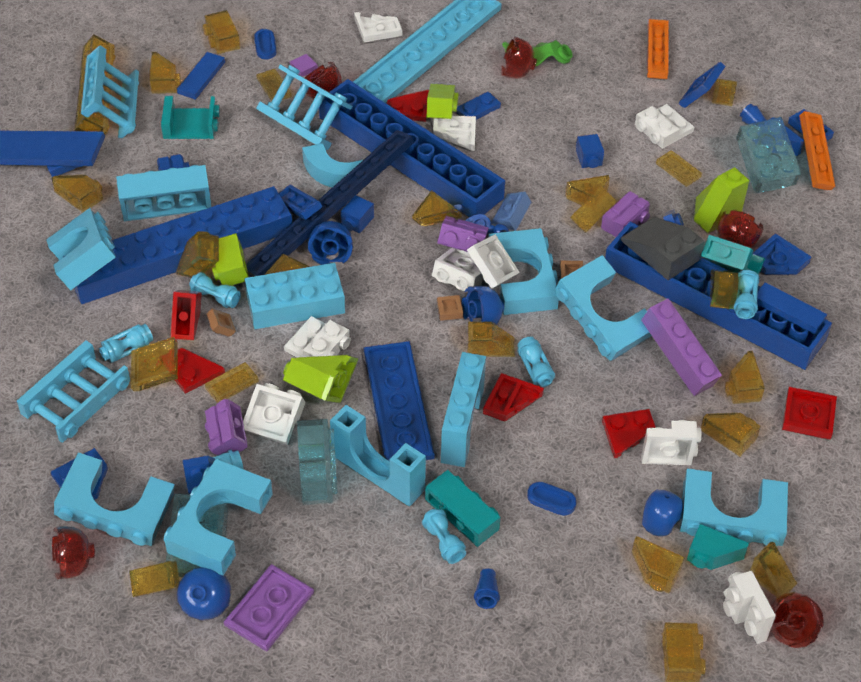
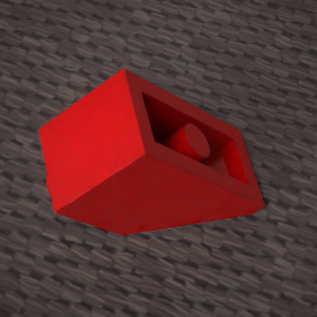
(185, 314)

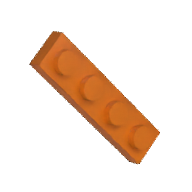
(657, 49)
(817, 151)

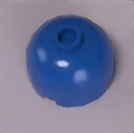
(329, 239)
(482, 303)
(203, 593)

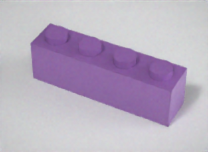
(681, 347)

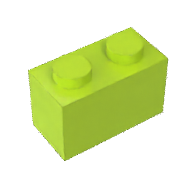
(442, 101)
(231, 267)

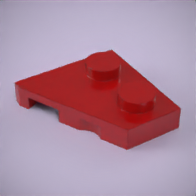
(411, 105)
(195, 370)
(510, 397)
(627, 429)

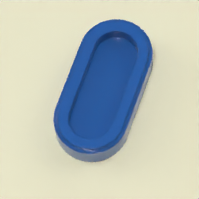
(265, 44)
(551, 498)

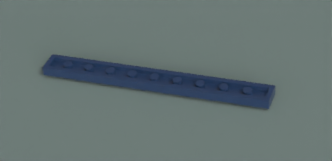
(331, 202)

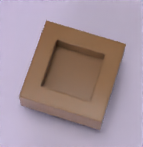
(568, 267)
(449, 307)
(221, 322)

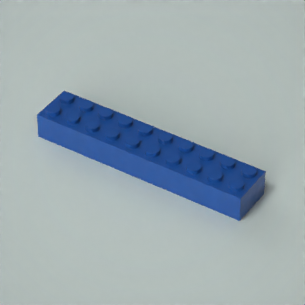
(427, 161)
(159, 249)
(692, 292)

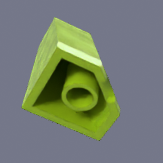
(723, 194)
(321, 375)

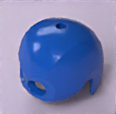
(662, 512)

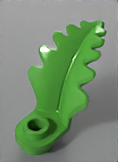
(543, 50)

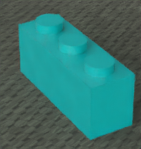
(463, 507)

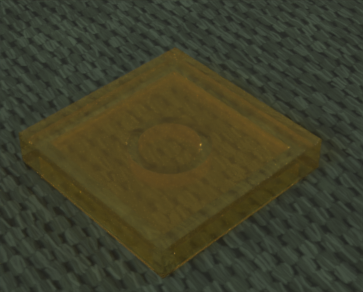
(154, 364)

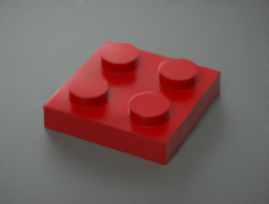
(809, 413)

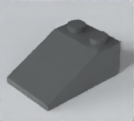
(665, 246)

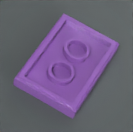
(268, 607)

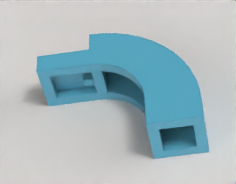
(323, 167)

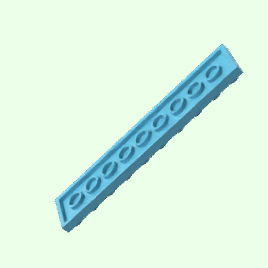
(426, 47)

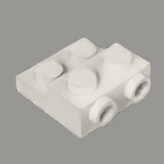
(663, 125)
(493, 261)
(457, 269)
(318, 339)
(273, 413)
(672, 445)
(748, 604)

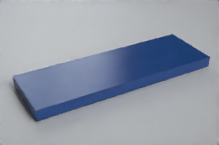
(50, 147)
(397, 399)

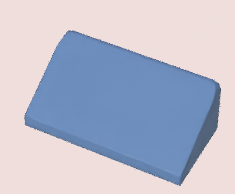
(512, 210)

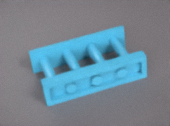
(94, 92)
(287, 118)
(67, 372)

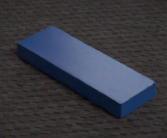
(201, 75)
(299, 202)
(790, 308)

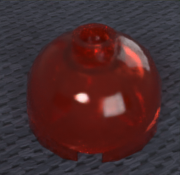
(518, 58)
(326, 78)
(739, 228)
(71, 551)
(796, 619)

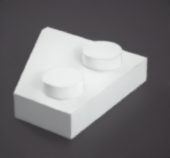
(377, 27)
(458, 130)

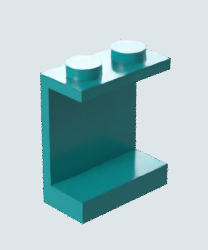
(189, 122)
(731, 255)

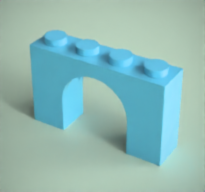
(85, 248)
(538, 293)
(609, 336)
(465, 396)
(400, 476)
(219, 485)
(137, 523)
(764, 526)

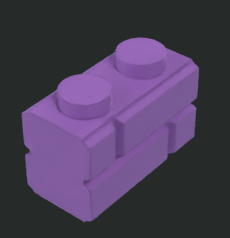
(627, 209)
(461, 234)
(225, 427)

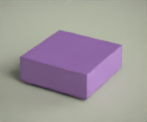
(304, 64)

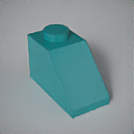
(715, 549)

